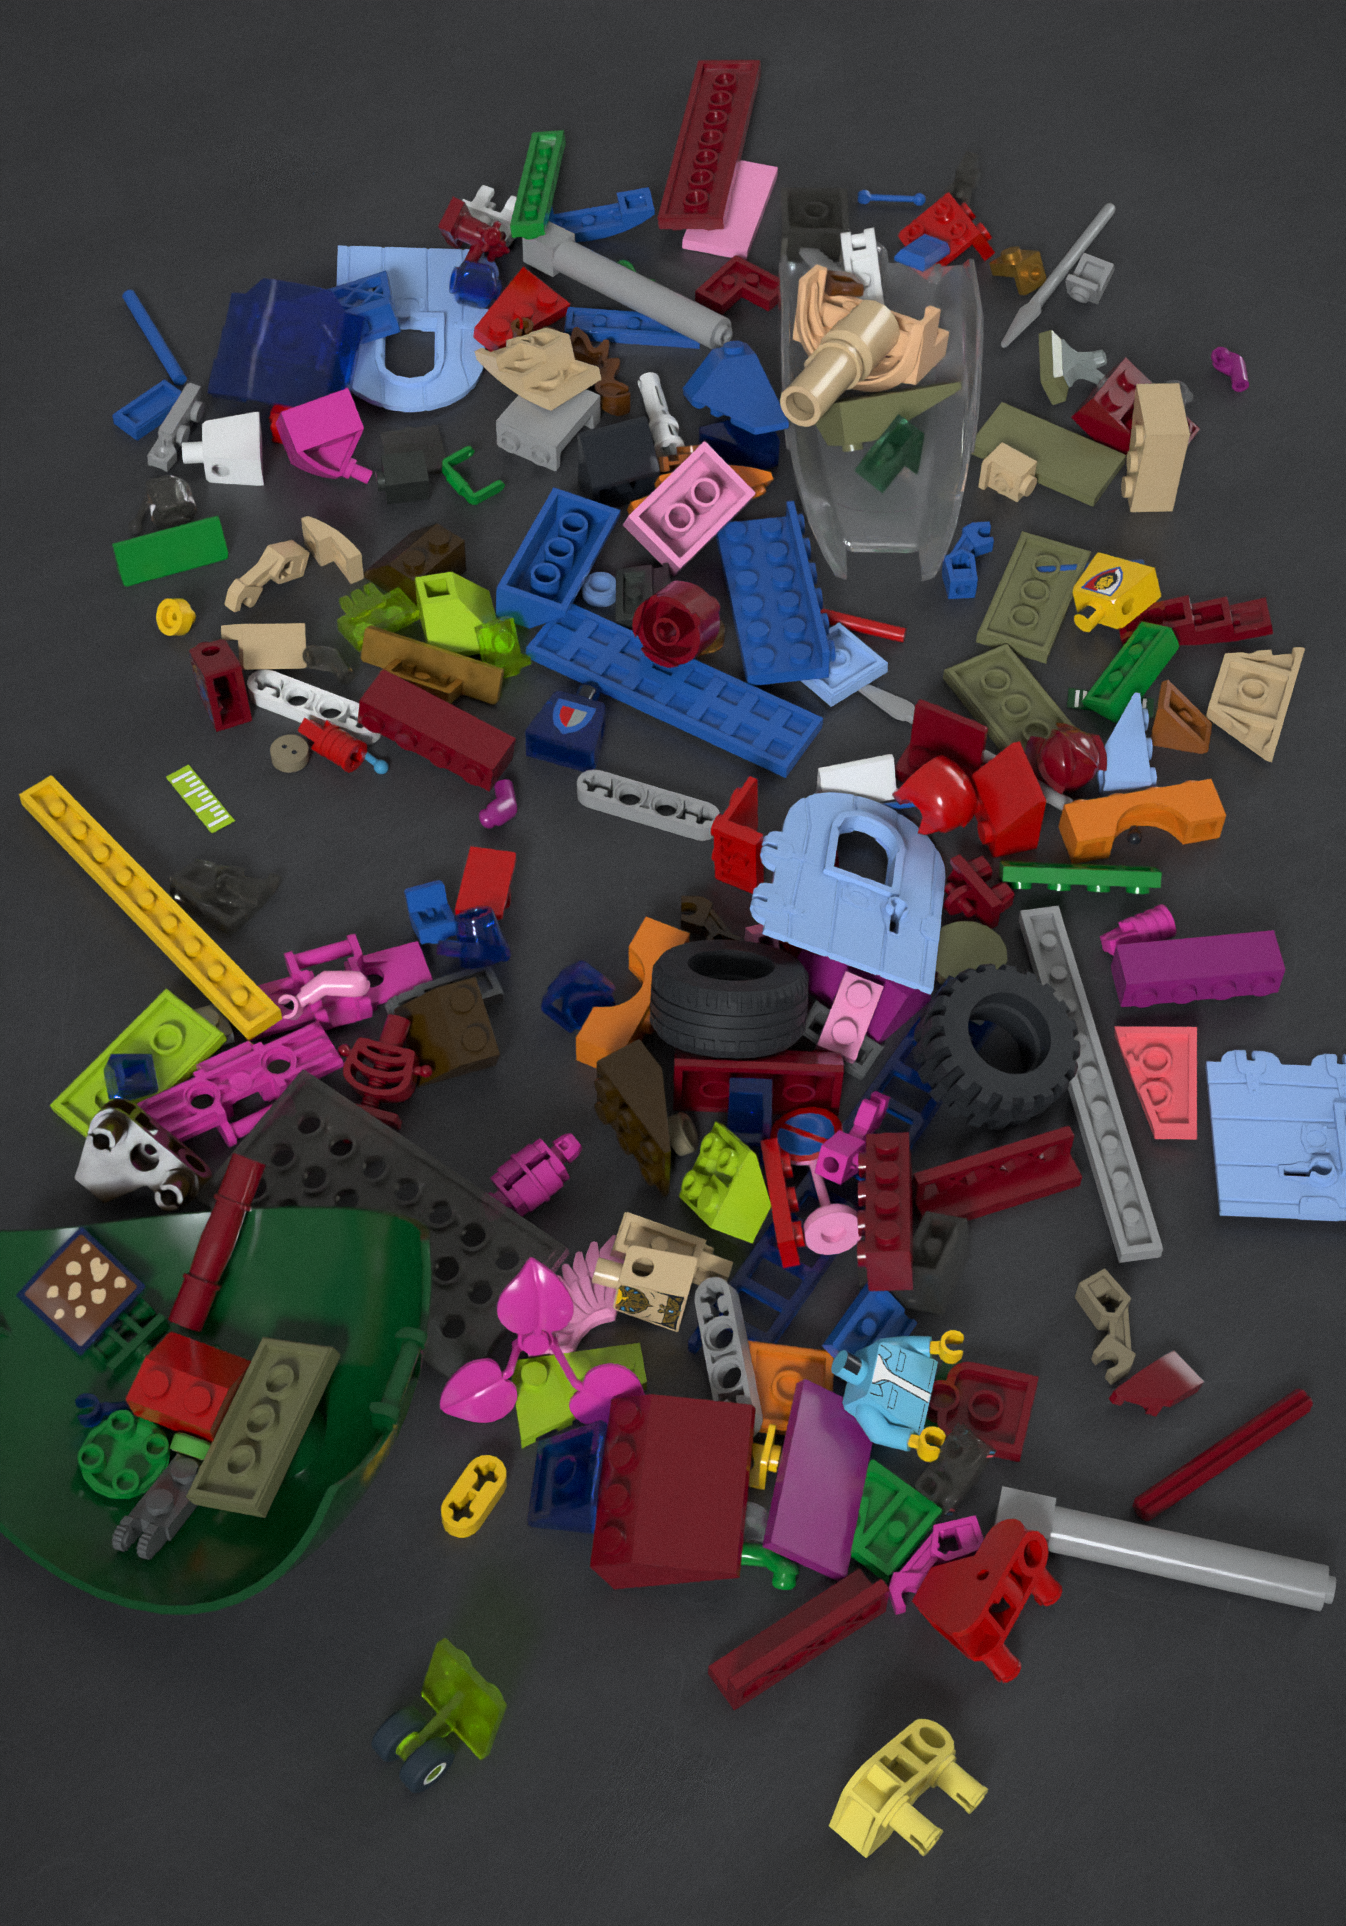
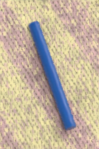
(154, 337)

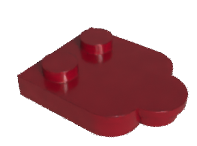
(989, 1402)

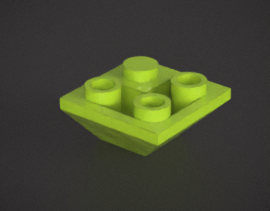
(451, 610)
(727, 1186)

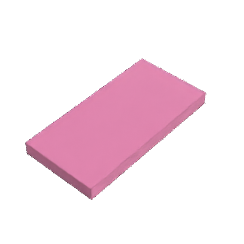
(747, 206)

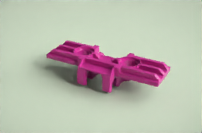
(398, 966)
(237, 1075)

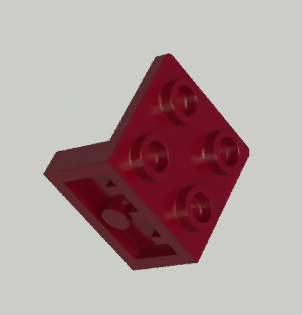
(942, 733)

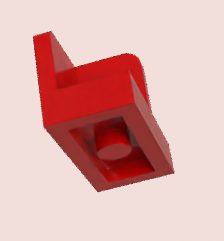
(487, 880)

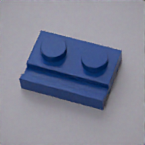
(869, 1318)

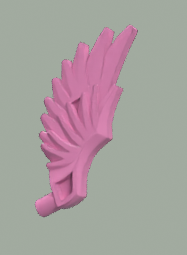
(591, 1301)

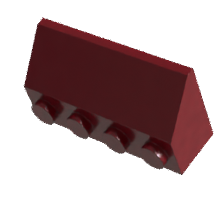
(797, 1078)

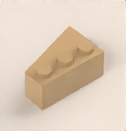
(1156, 448)

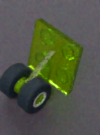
(462, 1705)

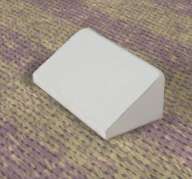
(865, 778)

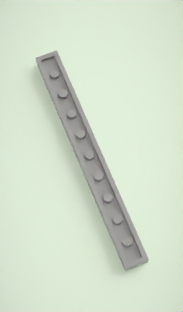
(1094, 1094)

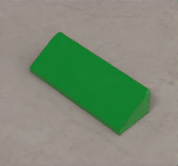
(170, 551)
(1132, 670)

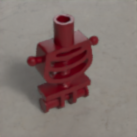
(386, 1057)

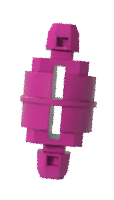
(534, 1173)

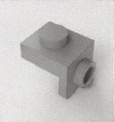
(1089, 279)

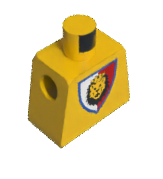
(1113, 592)

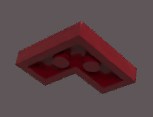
(737, 280)

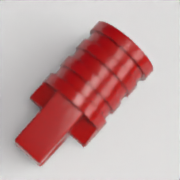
(334, 744)

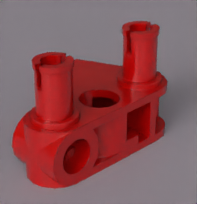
(961, 1594)

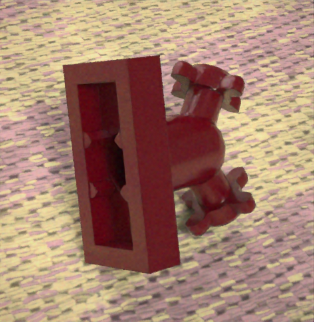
(460, 226)

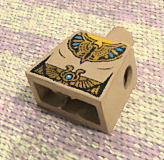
(649, 1284)

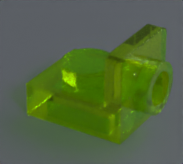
(500, 645)

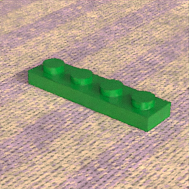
(1096, 877)

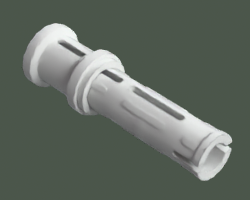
(662, 425)

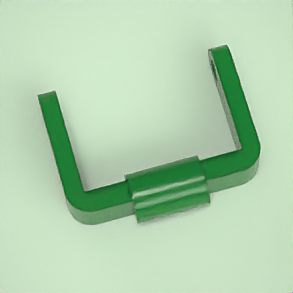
(460, 485)

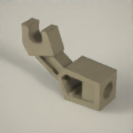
(1117, 1344)

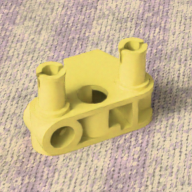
(891, 1781)

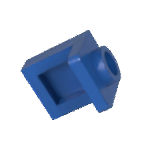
(430, 912)

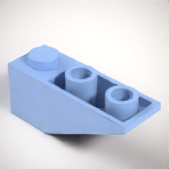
(1128, 754)

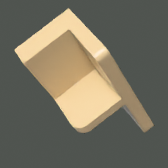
(268, 645)

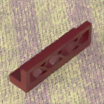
(997, 1179)
(798, 1638)

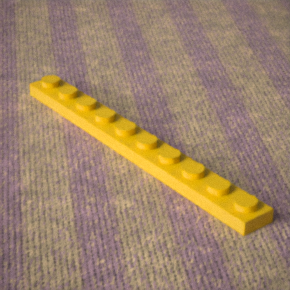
(151, 908)

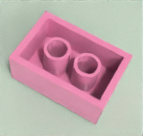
(689, 508)

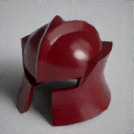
(1066, 758)

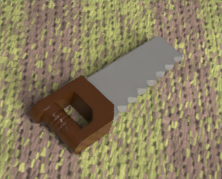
(837, 281)

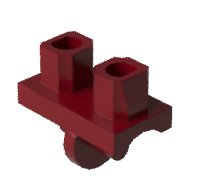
(971, 894)

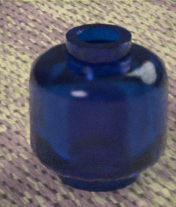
(474, 284)

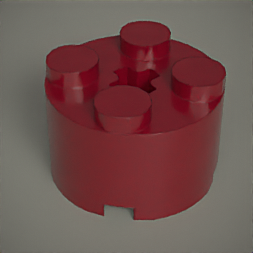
(677, 623)

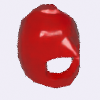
(940, 794)

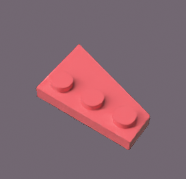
(1164, 1076)

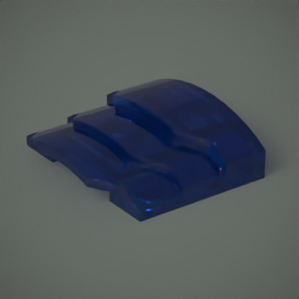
(286, 345)

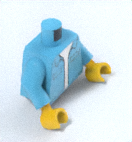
(893, 1387)

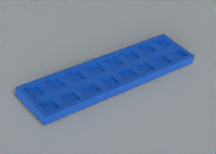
(685, 696)

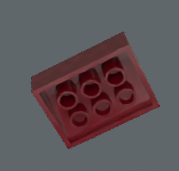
(673, 1491)

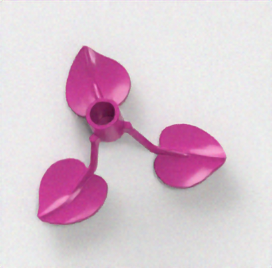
(534, 1308)

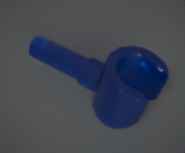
(100, 1410)

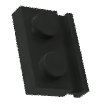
(634, 587)

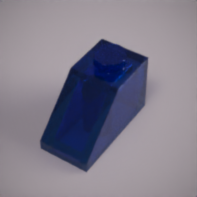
(740, 446)

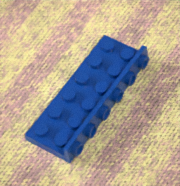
(775, 599)

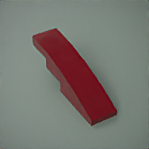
(1206, 621)

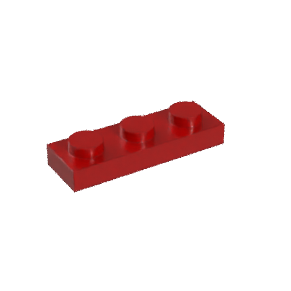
(783, 1202)

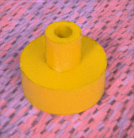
(175, 616)

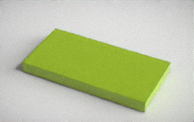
(166, 1030)

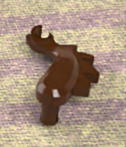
(613, 394)

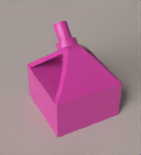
(324, 436)

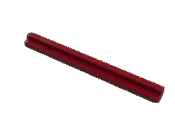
(1222, 1455)

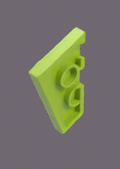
(546, 1390)

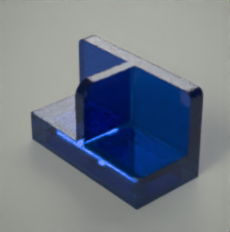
(750, 1110)

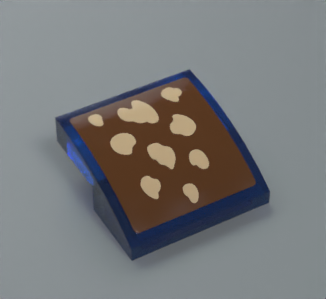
(80, 1291)

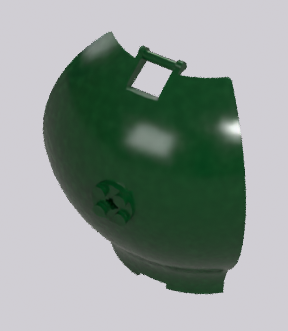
(293, 1276)

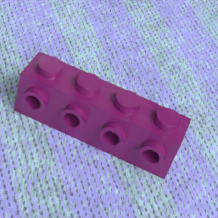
(1197, 969)

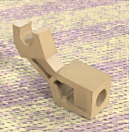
(279, 562)

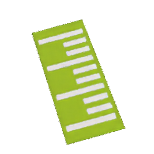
(200, 799)

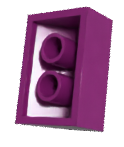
(895, 1003)

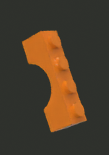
(1185, 810)
(617, 1026)

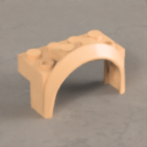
(914, 355)

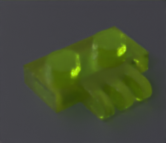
(384, 611)

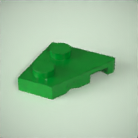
(890, 1522)

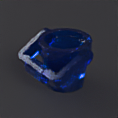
(478, 939)
(580, 990)

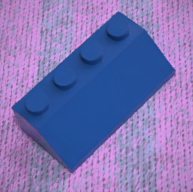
(554, 559)

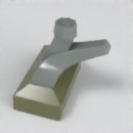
(1063, 366)

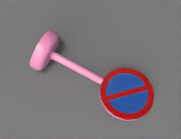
(801, 1134)

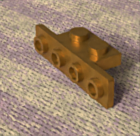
(431, 667)

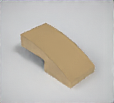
(330, 545)

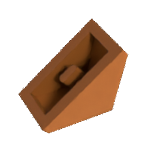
(1179, 723)

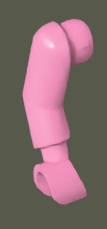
(326, 983)

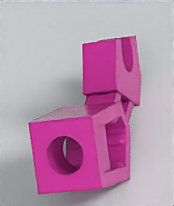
(840, 1153)
(968, 1539)

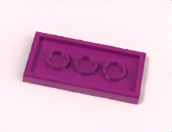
(818, 1483)

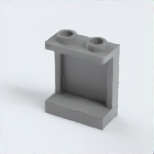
(543, 433)

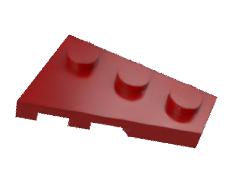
(521, 299)

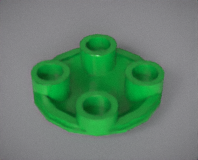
(124, 1455)

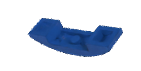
(607, 220)

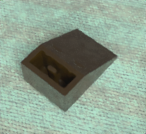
(635, 1106)

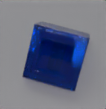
(130, 1076)

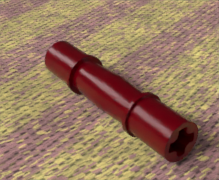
(217, 1242)

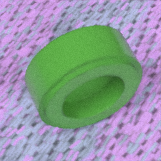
(190, 1446)

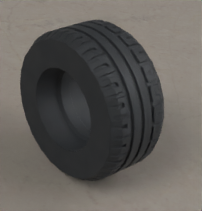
(729, 998)

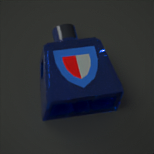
(569, 730)

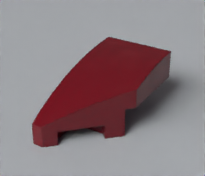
(1159, 1385)

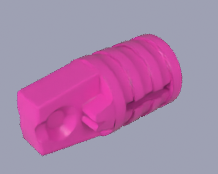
(1149, 926)

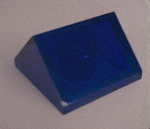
(568, 1479)

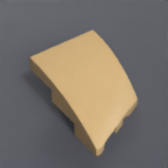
(540, 368)

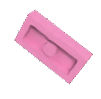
(849, 1016)

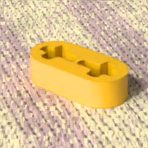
(466, 1490)

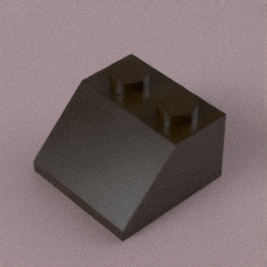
(417, 555)
(450, 1031)

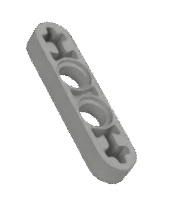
(645, 810)
(732, 1356)

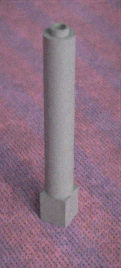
(559, 253)
(1169, 1552)

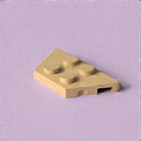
(1254, 697)

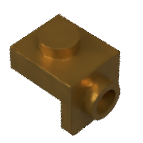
(1023, 265)

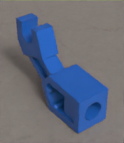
(960, 567)

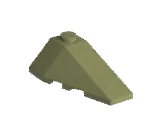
(865, 419)

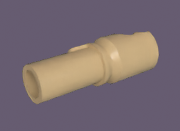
(841, 361)

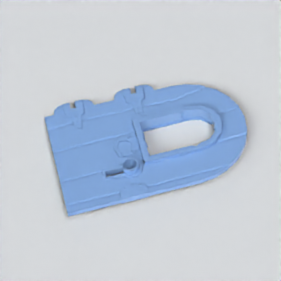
(423, 303)
(849, 914)
(1276, 1123)

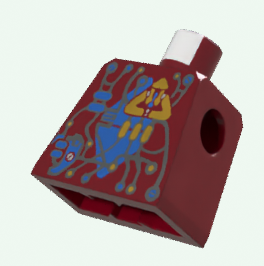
(216, 669)

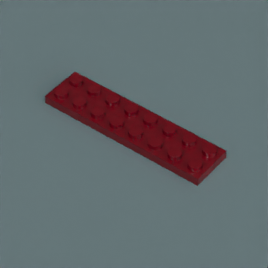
(710, 145)

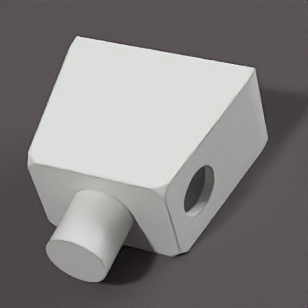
(229, 450)

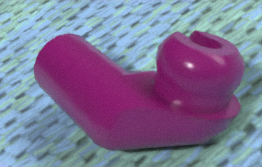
(1232, 366)
(502, 808)

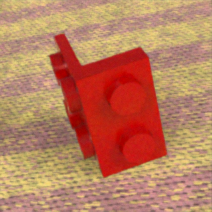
(950, 224)

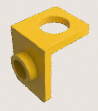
(765, 1459)

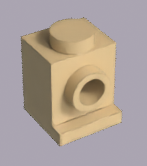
(1008, 472)

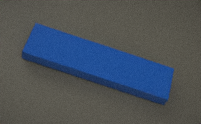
(624, 327)

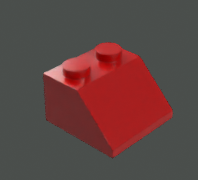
(1008, 803)
(186, 1386)

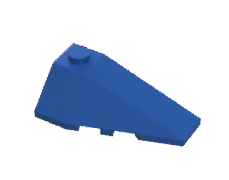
(736, 387)

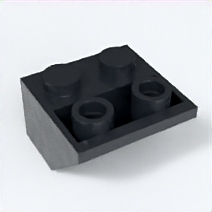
(617, 462)

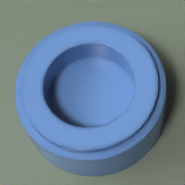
(599, 589)

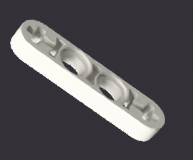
(317, 702)

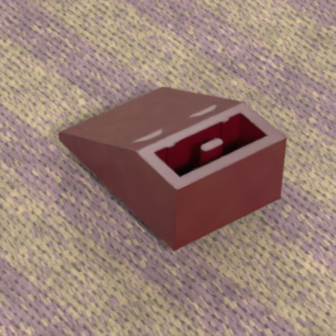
(1109, 408)

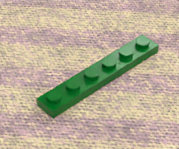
(538, 184)

